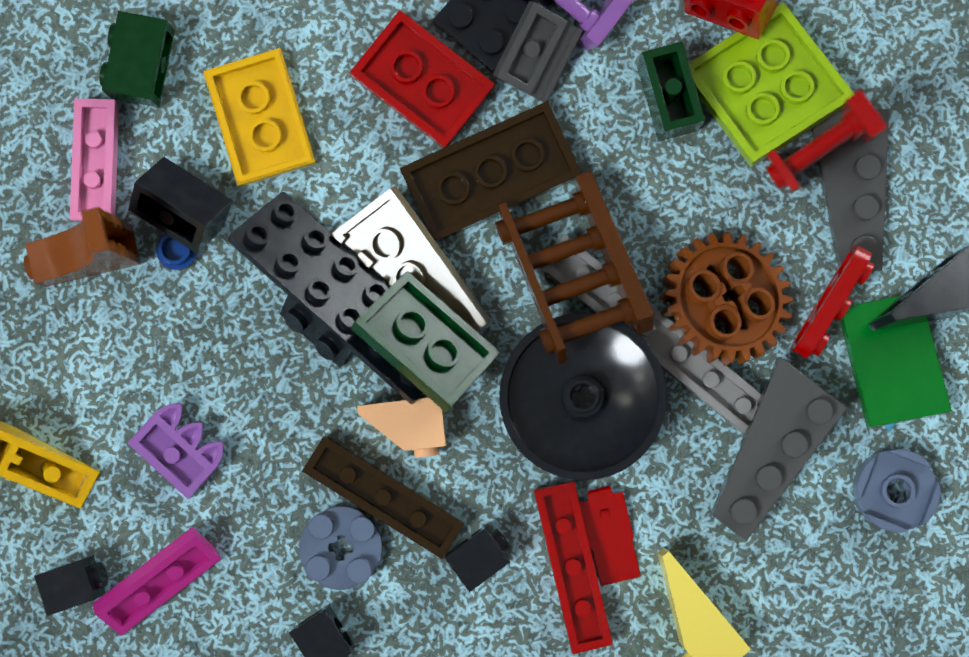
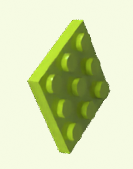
(768, 87)

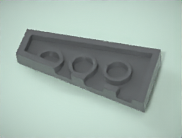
(856, 191)
(781, 438)

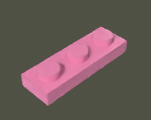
(94, 156)

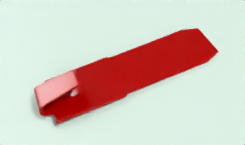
(610, 535)

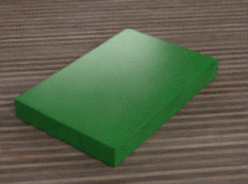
(893, 367)

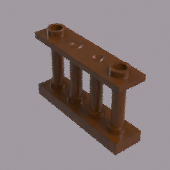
(615, 272)

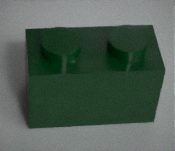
(137, 59)
(670, 91)

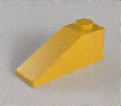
(43, 467)

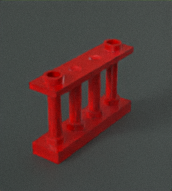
(857, 121)

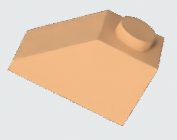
(409, 425)

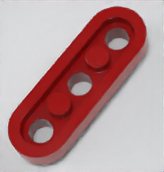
(833, 302)

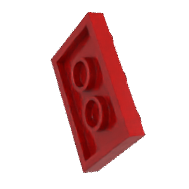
(422, 79)

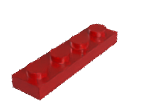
(573, 567)

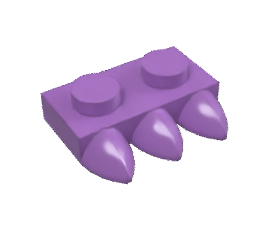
(176, 451)

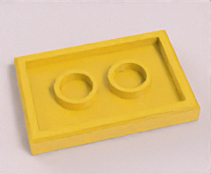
(259, 117)

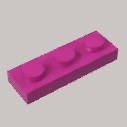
(156, 581)

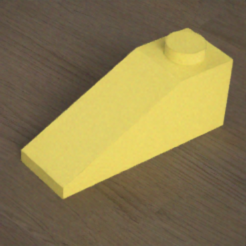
(697, 621)

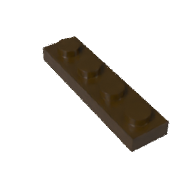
(383, 497)

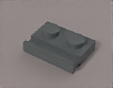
(537, 52)

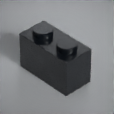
(179, 204)

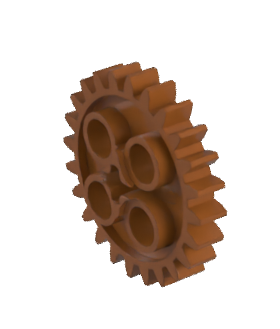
(697, 313)

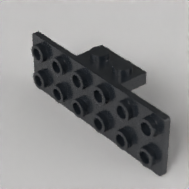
(322, 283)

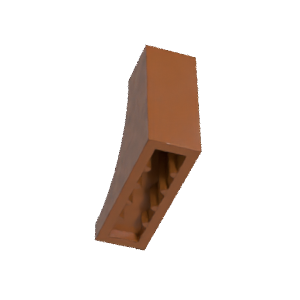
(88, 249)

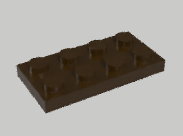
(492, 167)

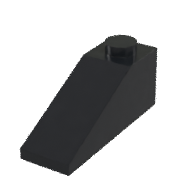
(934, 297)

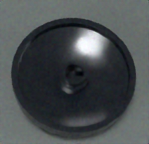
(587, 412)

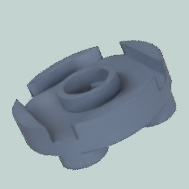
(916, 478)
(323, 564)

